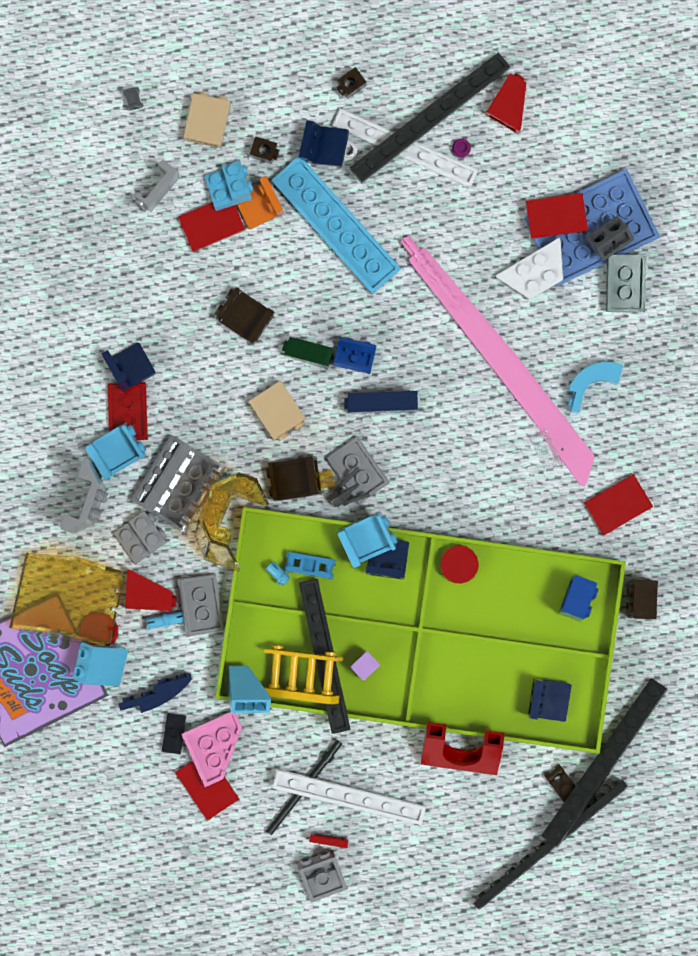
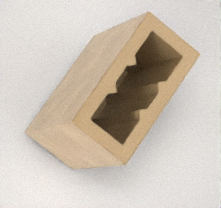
(207, 120)
(278, 411)

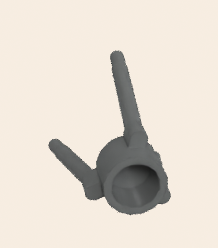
(341, 495)

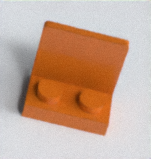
(263, 205)

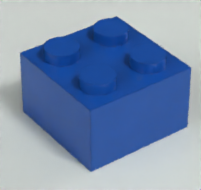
(578, 598)

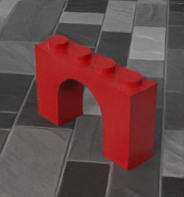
(480, 760)

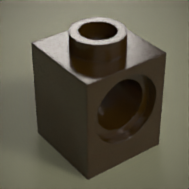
(355, 76)
(258, 144)

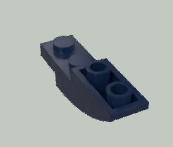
(164, 690)

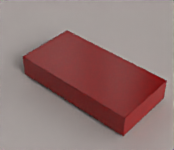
(329, 840)

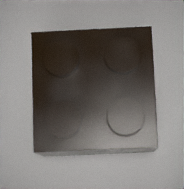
(642, 599)

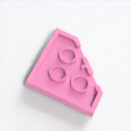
(213, 746)

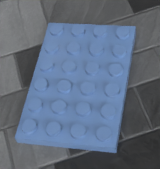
(603, 202)

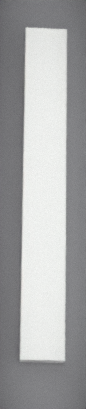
(415, 153)
(349, 796)

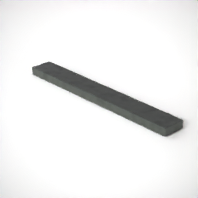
(322, 643)

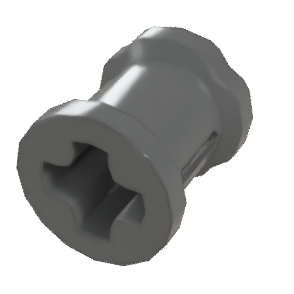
(133, 98)

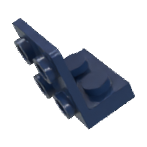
(323, 144)
(129, 366)
(390, 563)
(549, 700)

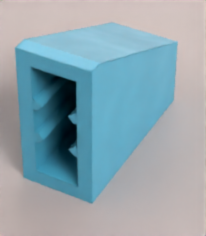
(246, 691)

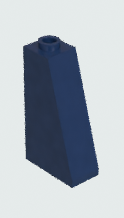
(382, 402)

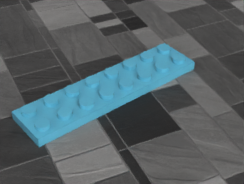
(336, 224)

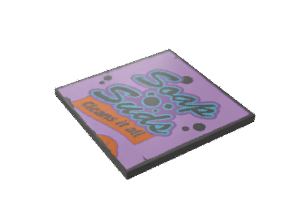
(38, 683)

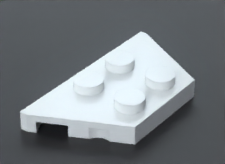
(536, 272)

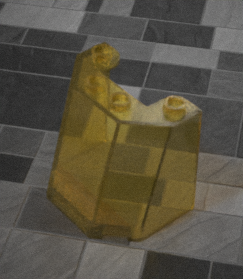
(212, 537)

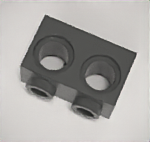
(610, 238)

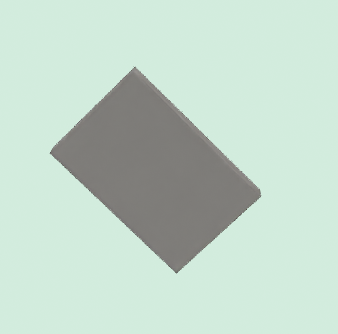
(369, 475)
(201, 605)

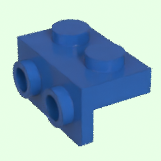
(354, 355)

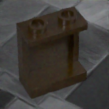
(244, 315)
(294, 478)

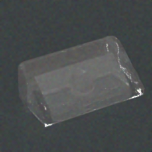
(545, 450)

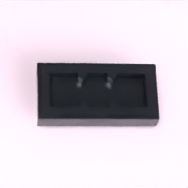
(172, 735)

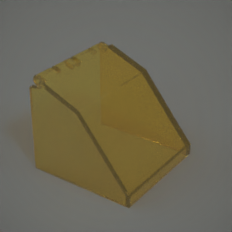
(67, 599)

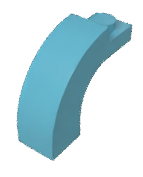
(597, 372)

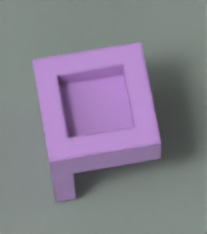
(365, 665)

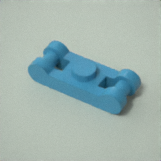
(309, 565)

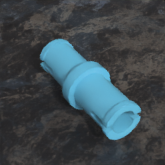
(164, 620)

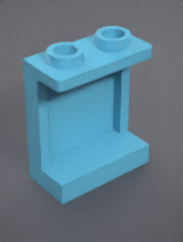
(115, 450)
(367, 538)
(100, 664)

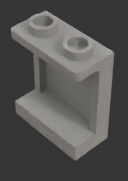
(160, 190)

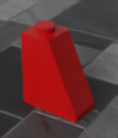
(509, 103)
(147, 594)

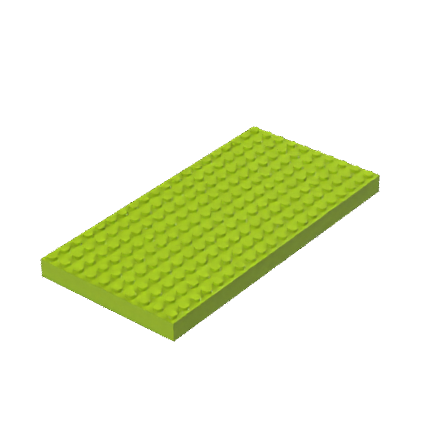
(441, 646)

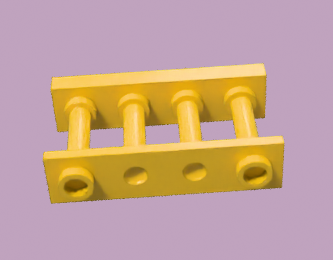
(308, 693)

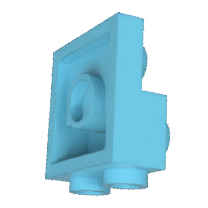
(229, 186)

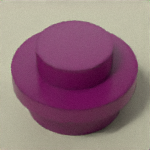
(461, 148)

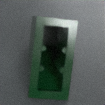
(308, 352)

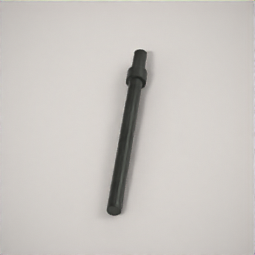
(327, 757)

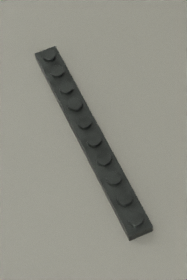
(429, 117)
(604, 762)
(543, 849)

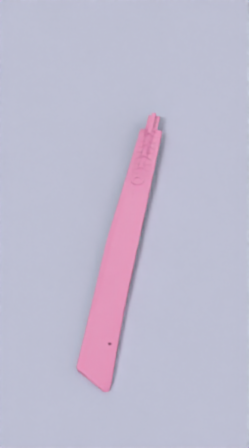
(504, 363)

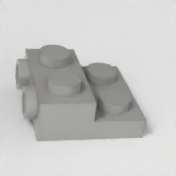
(141, 537)
(321, 875)

